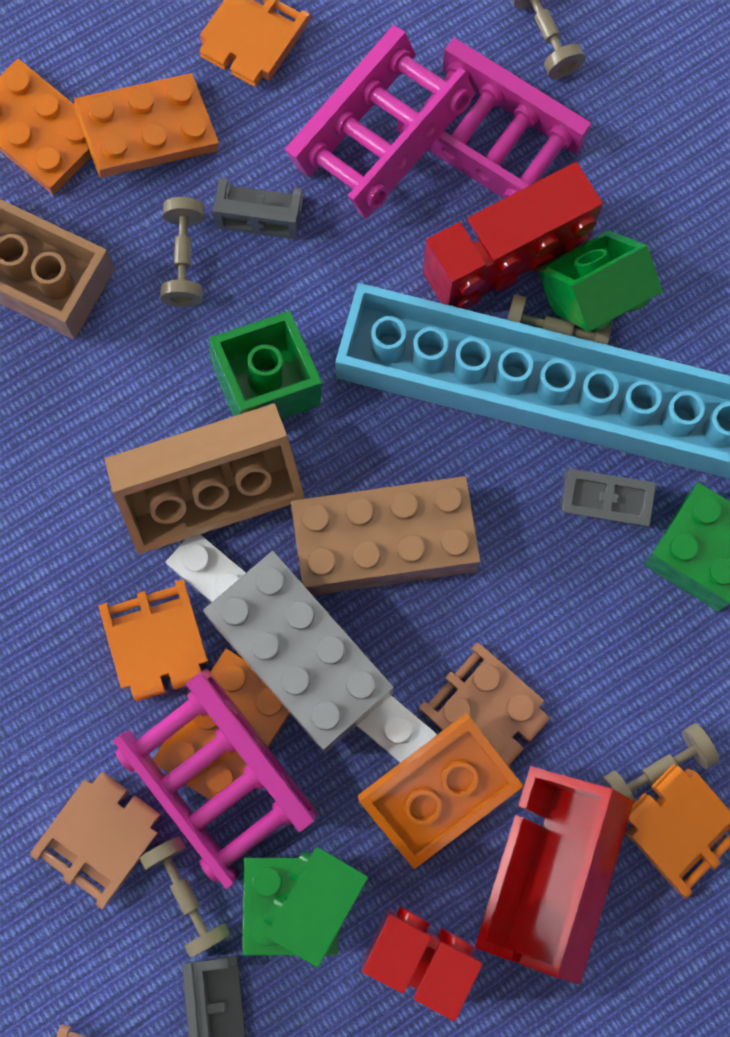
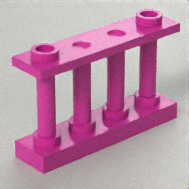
(355, 97)
(519, 98)
(261, 771)

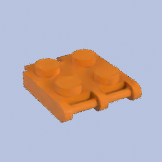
(251, 37)
(154, 641)
(680, 827)

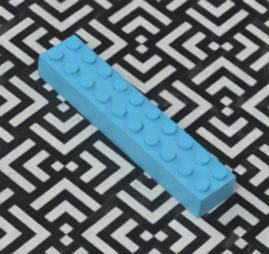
(537, 379)

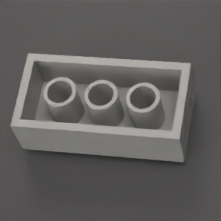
(298, 651)

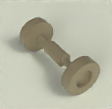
(564, 59)
(185, 213)
(555, 324)
(698, 746)
(184, 895)

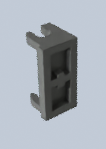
(258, 210)
(607, 497)
(213, 997)

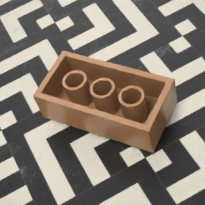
(49, 271)
(204, 478)
(385, 536)

